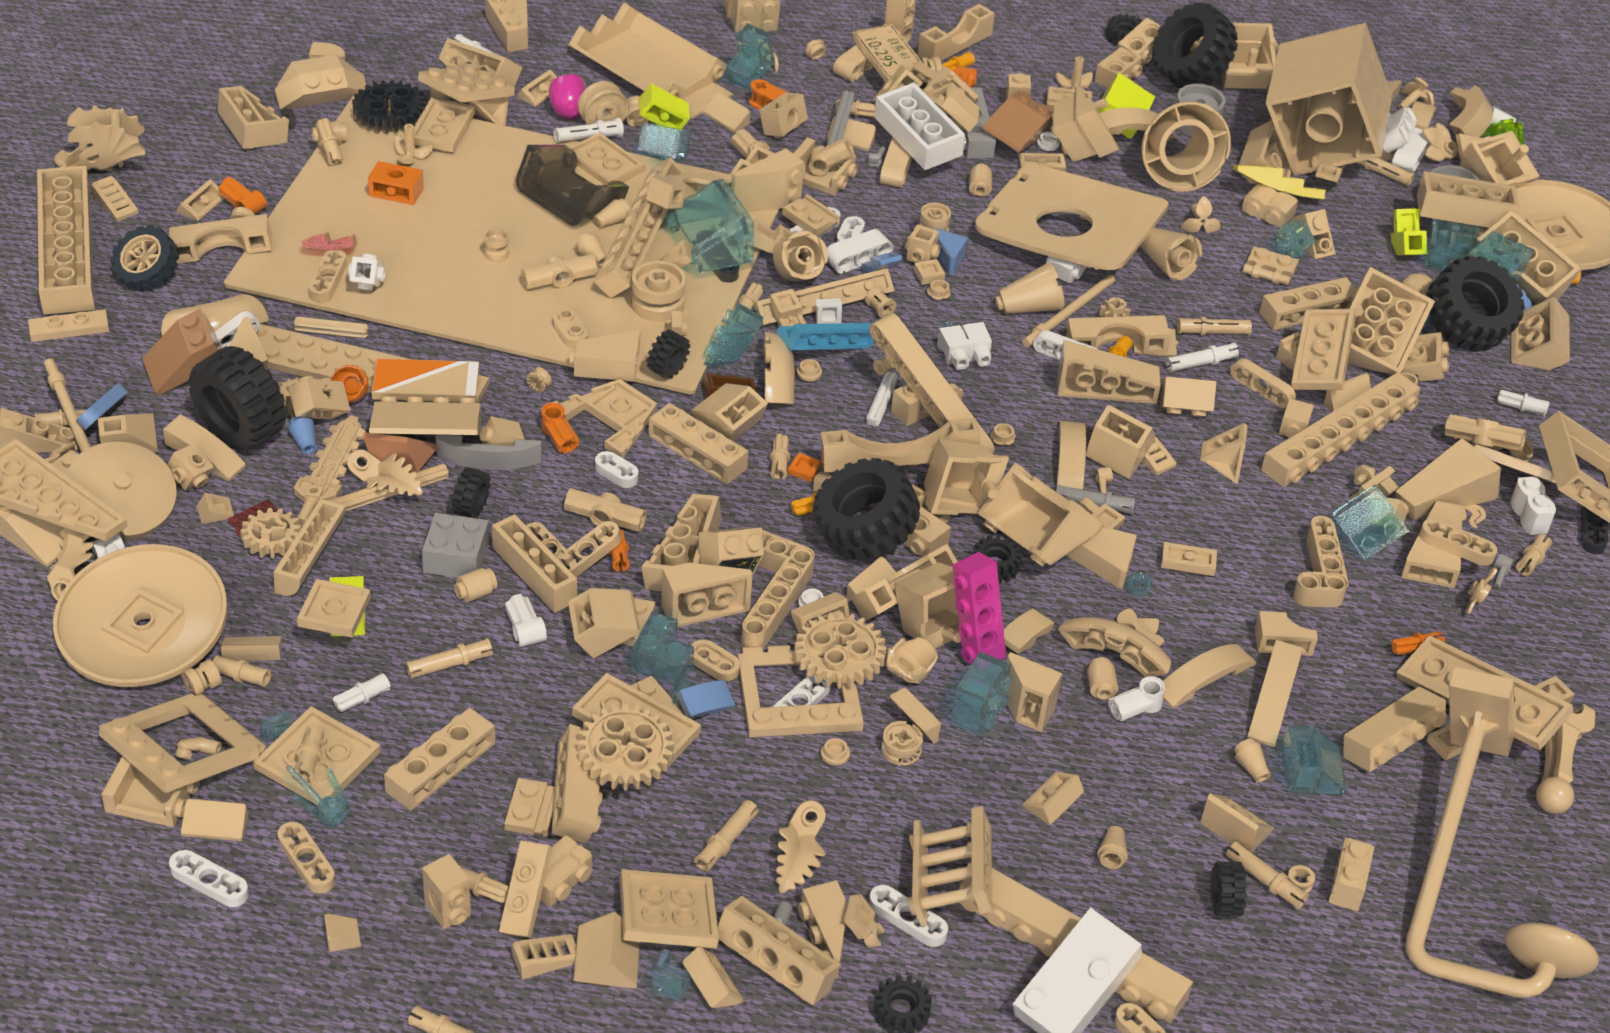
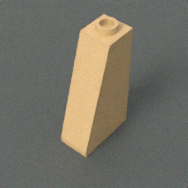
(1433, 564)

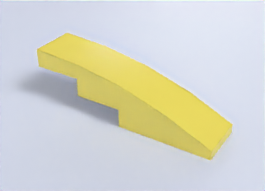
(1273, 178)

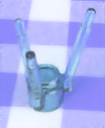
(331, 809)

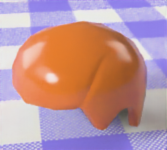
(354, 381)

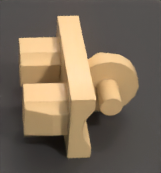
(1366, 478)

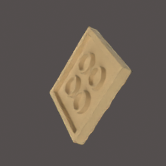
(466, 83)
(341, 748)
(668, 909)

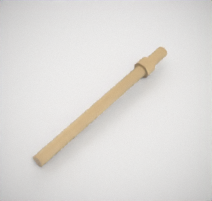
(1069, 310)
(58, 384)

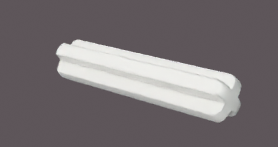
(881, 399)

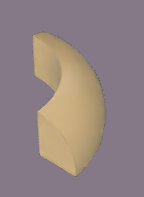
(219, 311)
(780, 376)
(1132, 644)

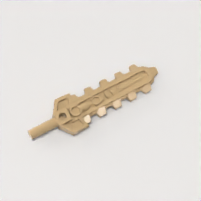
(323, 480)

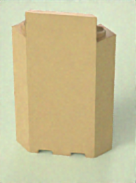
(652, 54)

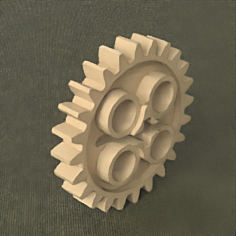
(840, 650)
(625, 746)

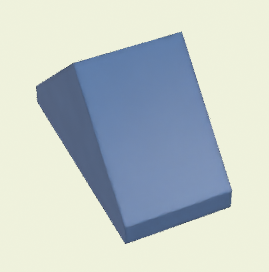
(952, 250)

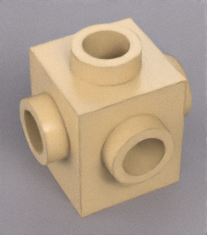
(922, 244)
(190, 467)

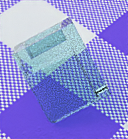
(670, 980)

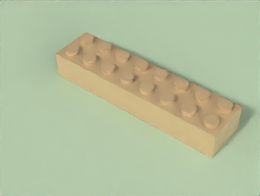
(65, 240)

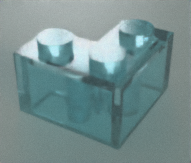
(753, 56)
(664, 141)
(1449, 240)
(659, 652)

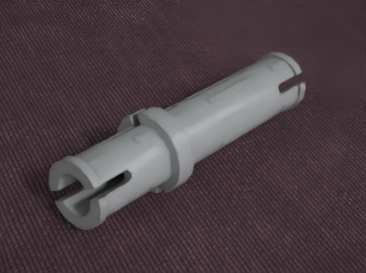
(1118, 503)

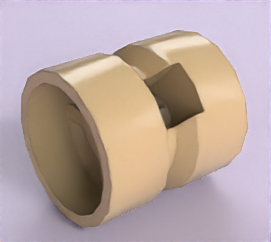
(935, 216)

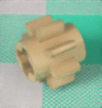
(1114, 308)

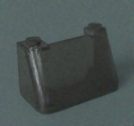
(551, 181)

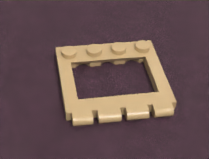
(798, 718)
(157, 764)

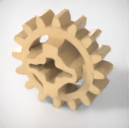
(269, 532)

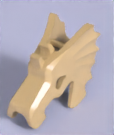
(112, 138)

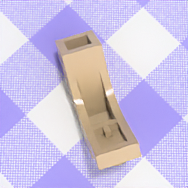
(1476, 112)

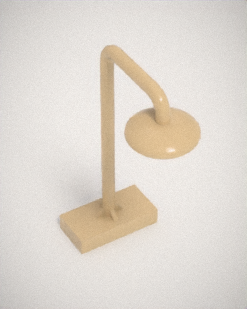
(1485, 722)

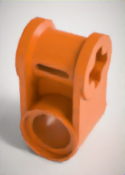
(763, 95)

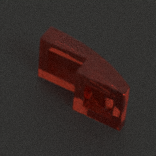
(324, 242)

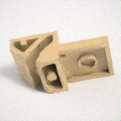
(950, 95)

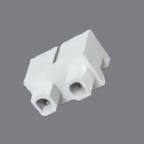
(965, 345)

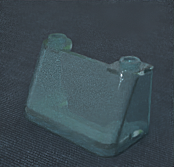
(715, 227)

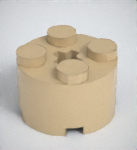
(787, 260)

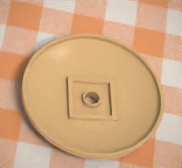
(1569, 219)
(151, 581)

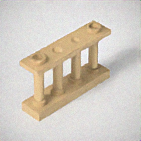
(978, 870)

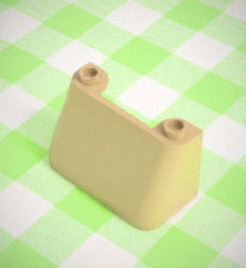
(1038, 517)

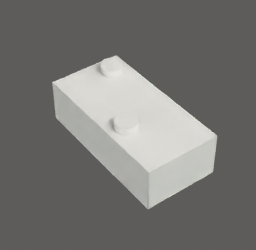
(919, 126)
(1078, 977)

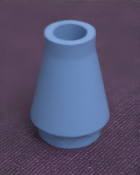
(304, 433)

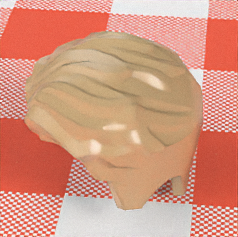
(911, 659)

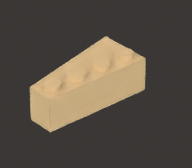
(1105, 376)
(682, 540)

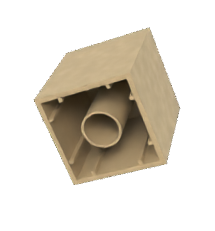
(1329, 99)

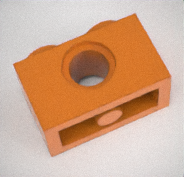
(395, 183)

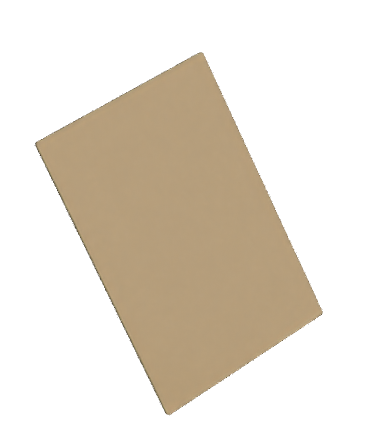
(437, 251)

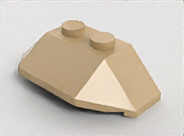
(318, 82)

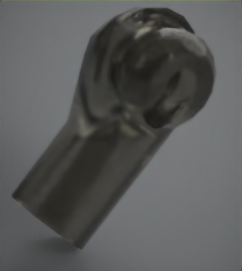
(288, 113)

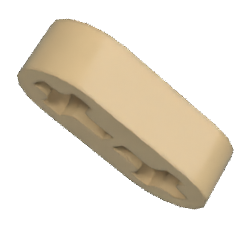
(1142, 1024)

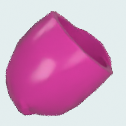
(564, 95)

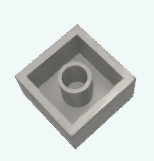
(455, 545)

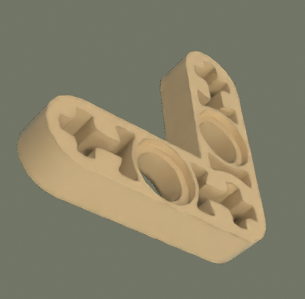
(589, 540)

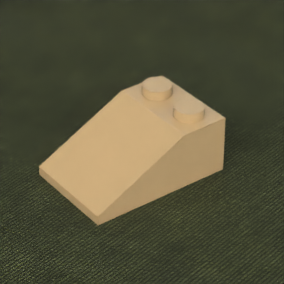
(769, 182)
(704, 592)

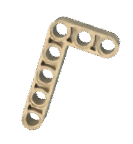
(854, 62)
(793, 571)

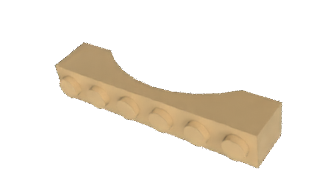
(845, 447)

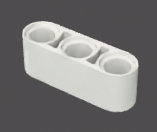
(1399, 129)
(1410, 154)
(857, 249)

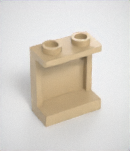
(835, 178)
(137, 797)

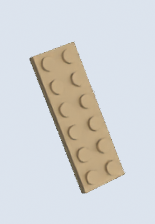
(1535, 710)

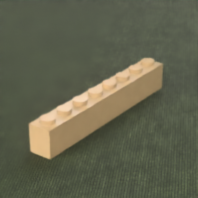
(1046, 927)

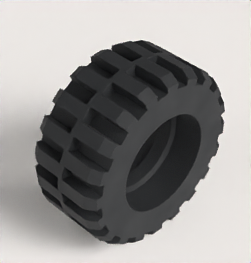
(1181, 32)
(1489, 285)
(237, 398)
(876, 530)

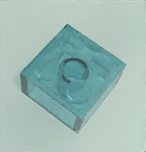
(981, 695)

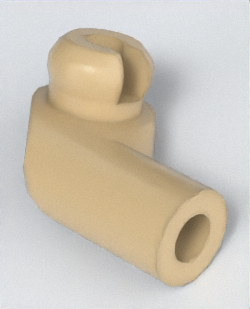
(197, 744)

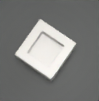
(828, 310)

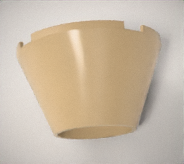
(1199, 160)

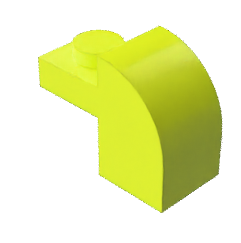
(1406, 235)

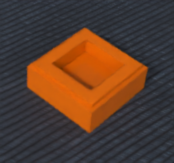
(804, 467)

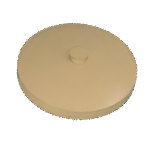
(128, 481)

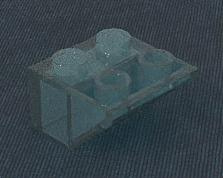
(1504, 251)
(733, 336)
(1369, 522)
(1312, 762)

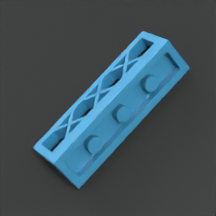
(826, 336)

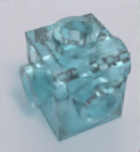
(1293, 238)

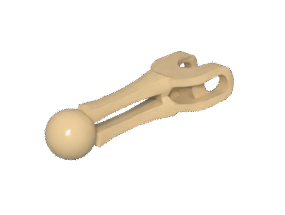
(1555, 792)

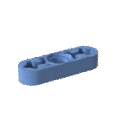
(102, 406)

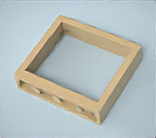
(1562, 441)

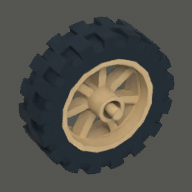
(151, 267)

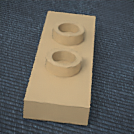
(68, 325)
(525, 889)

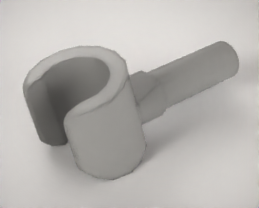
(875, 158)
(1502, 563)

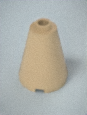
(1173, 251)
(1032, 293)

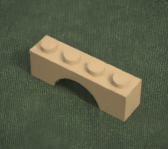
(973, 27)
(673, 189)
(248, 233)
(1146, 332)
(883, 594)

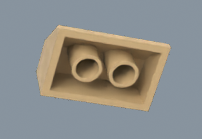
(1265, 149)
(1542, 336)

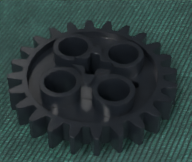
(373, 105)

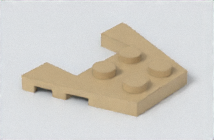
(619, 408)

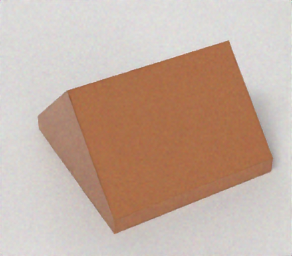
(414, 451)

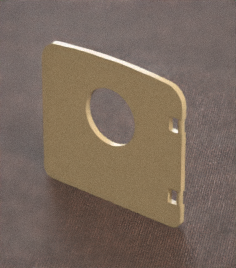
(1117, 216)

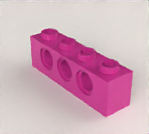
(979, 607)

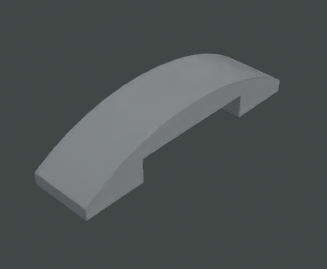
(488, 457)

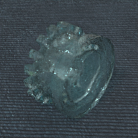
(1138, 579)

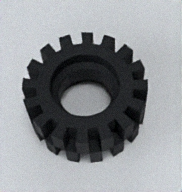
(1120, 27)
(668, 354)
(471, 492)
(1004, 550)
(1228, 889)
(907, 991)

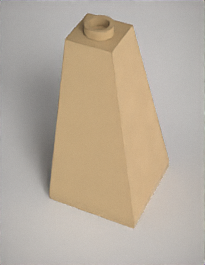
(1455, 477)

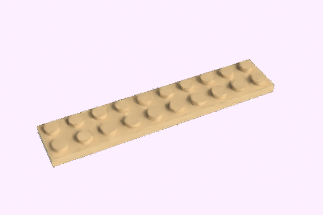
(321, 357)

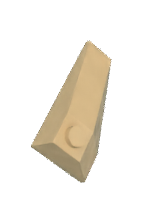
(458, 54)

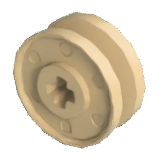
(602, 102)

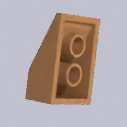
(1019, 121)
(179, 350)

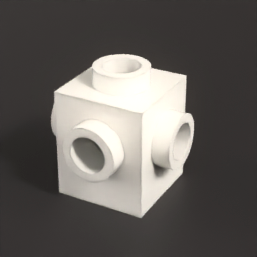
(359, 267)

